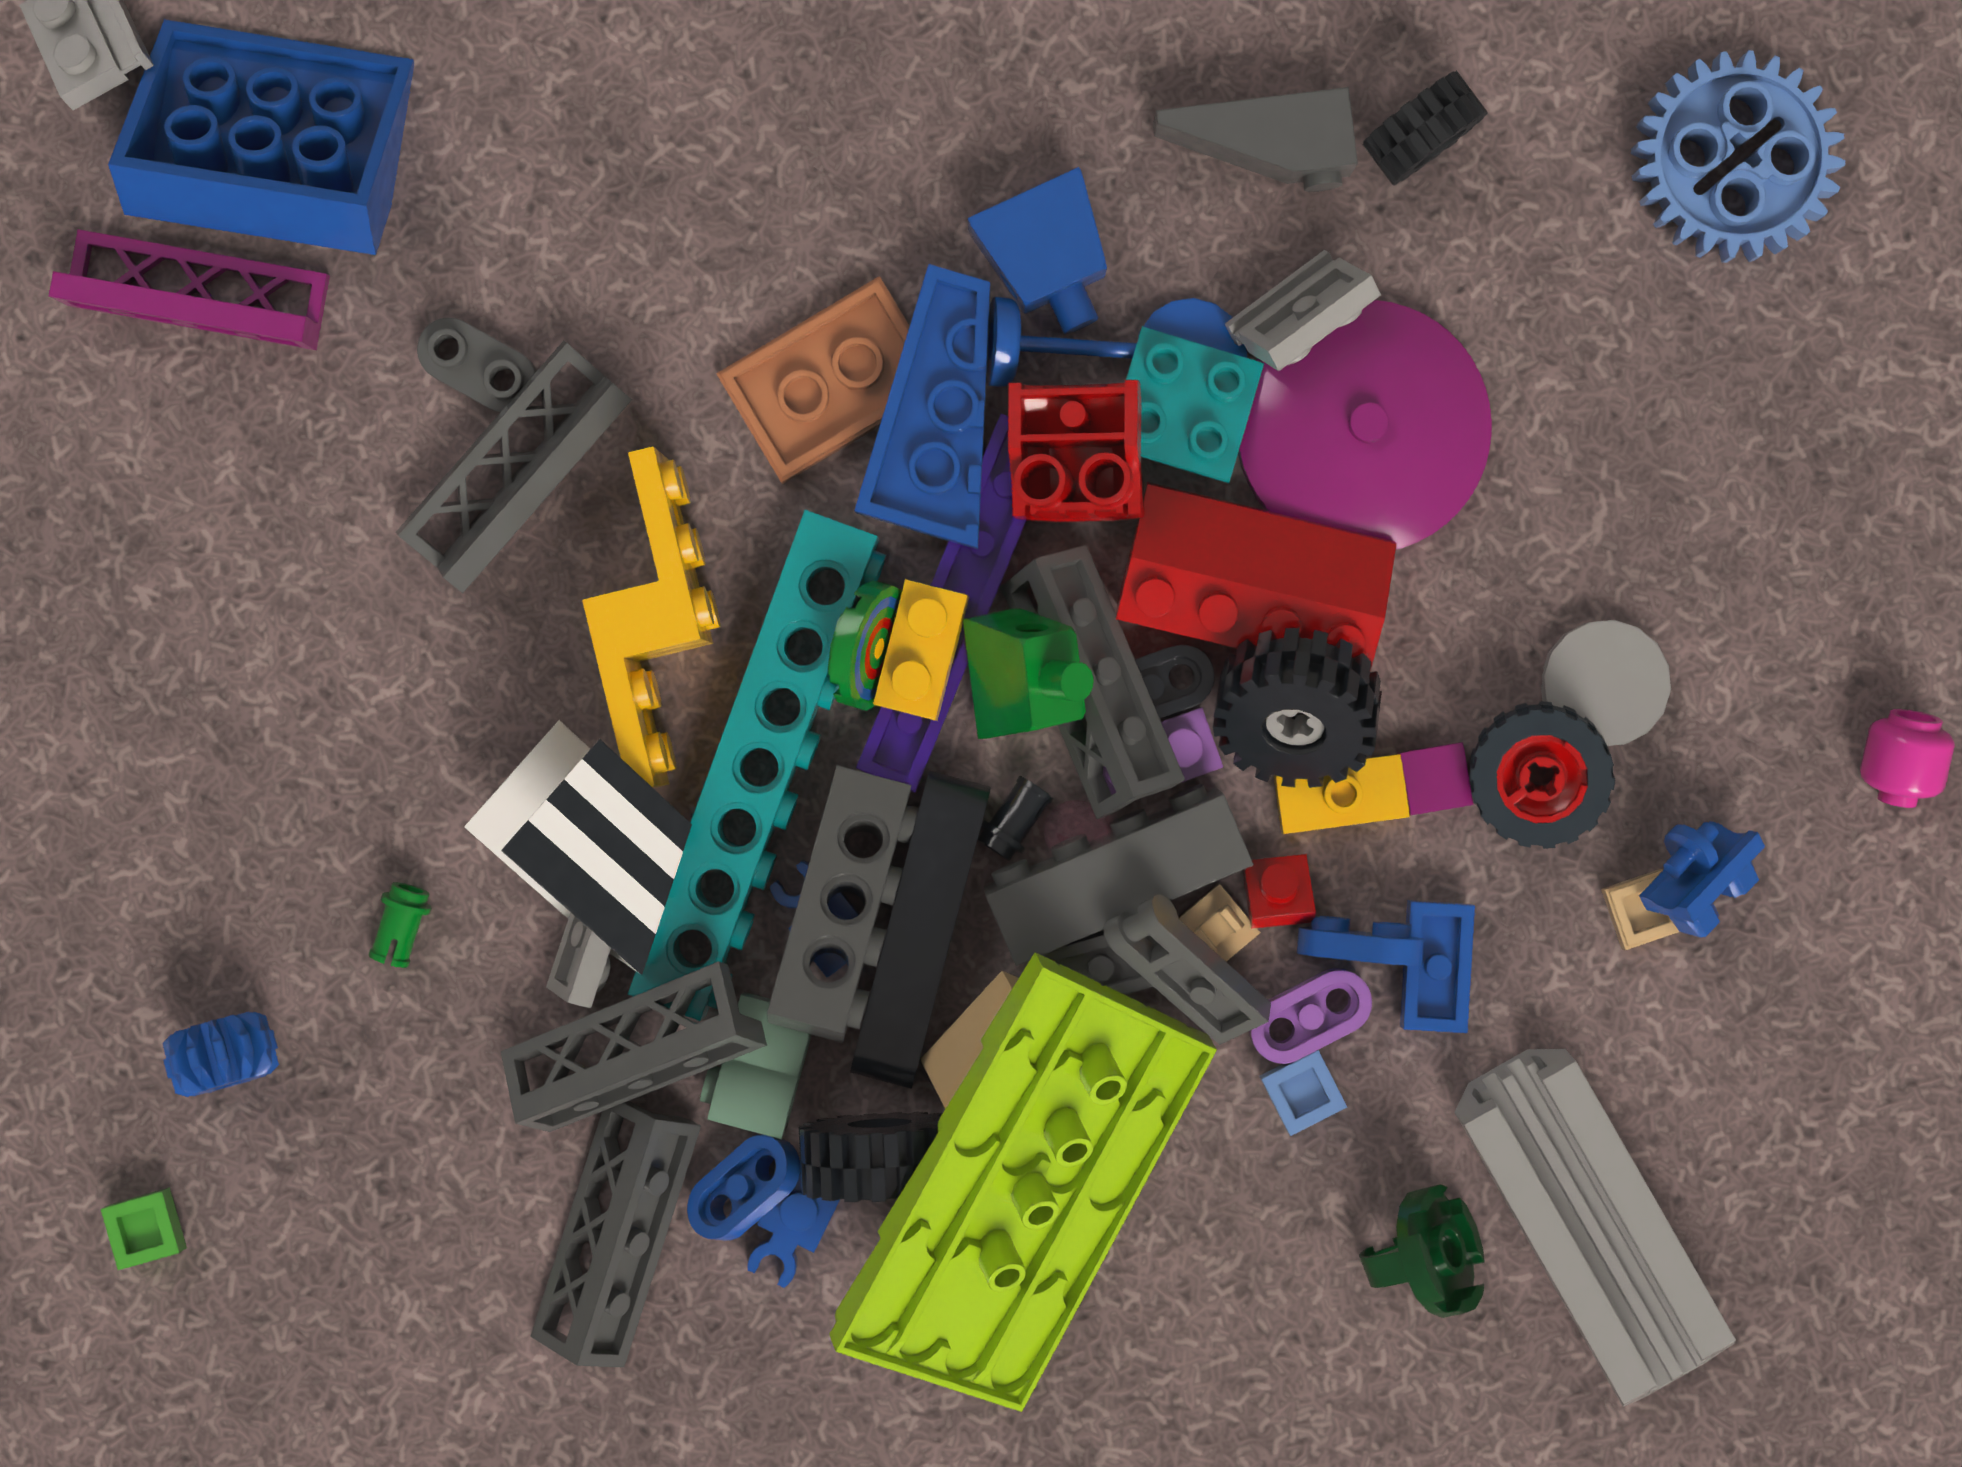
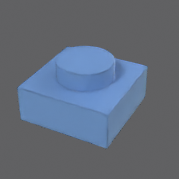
(1303, 1092)

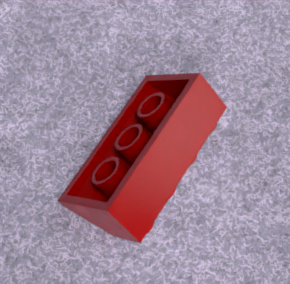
(1244, 570)

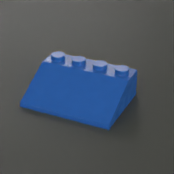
(264, 137)

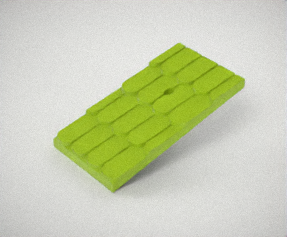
(1022, 1187)

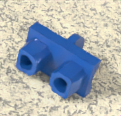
(1698, 871)

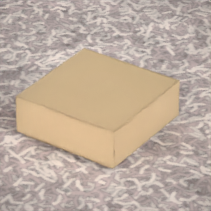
(1629, 916)

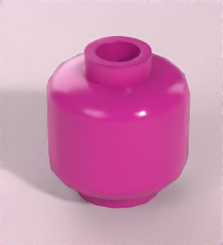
(1907, 757)

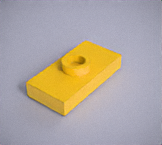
(1364, 797)

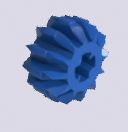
(220, 1054)

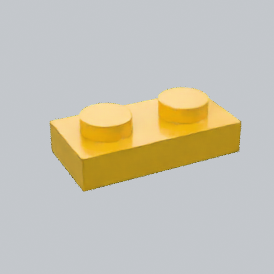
(921, 650)

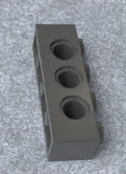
(853, 805)

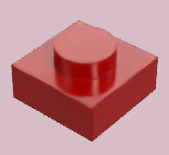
(1279, 891)

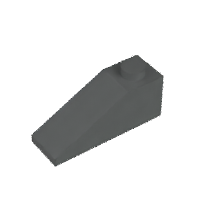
(1280, 137)

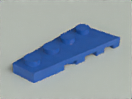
(932, 427)

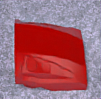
(1075, 452)

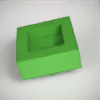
(143, 1228)

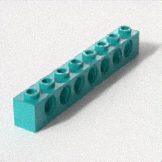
(816, 547)

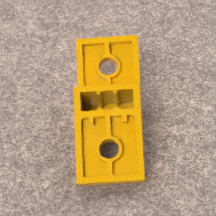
(651, 618)

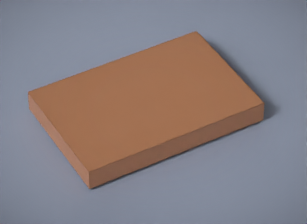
(820, 380)

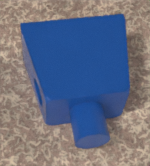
(1045, 248)

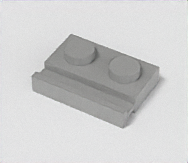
(85, 45)
(1303, 310)

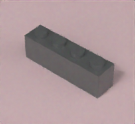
(1097, 880)

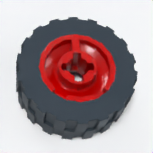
(1551, 739)

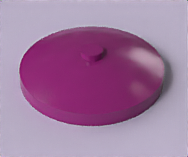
(1371, 428)

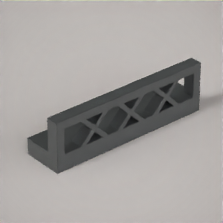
(530, 483)
(1119, 712)
(638, 1071)
(622, 1240)

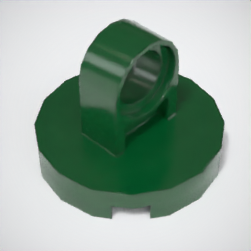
(1432, 1253)

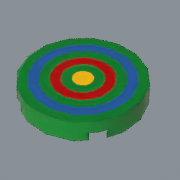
(862, 643)

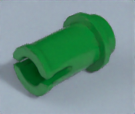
(400, 921)

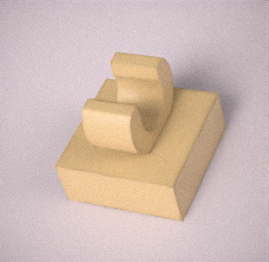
(1219, 922)

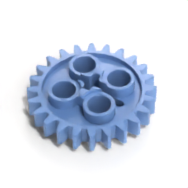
(1773, 200)

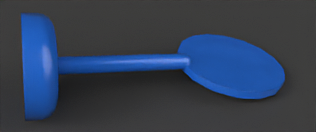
(1184, 318)

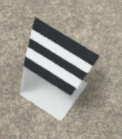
(588, 839)

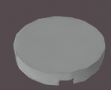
(1610, 677)

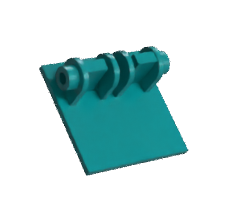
(1192, 402)

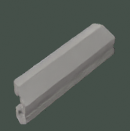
(1592, 1222)

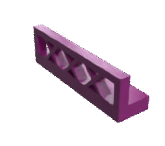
(187, 310)

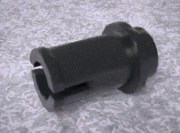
(1014, 818)

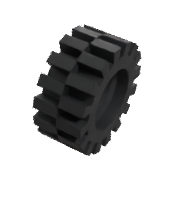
(1424, 127)

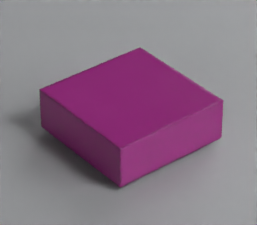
(1436, 778)

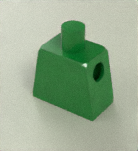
(1024, 672)

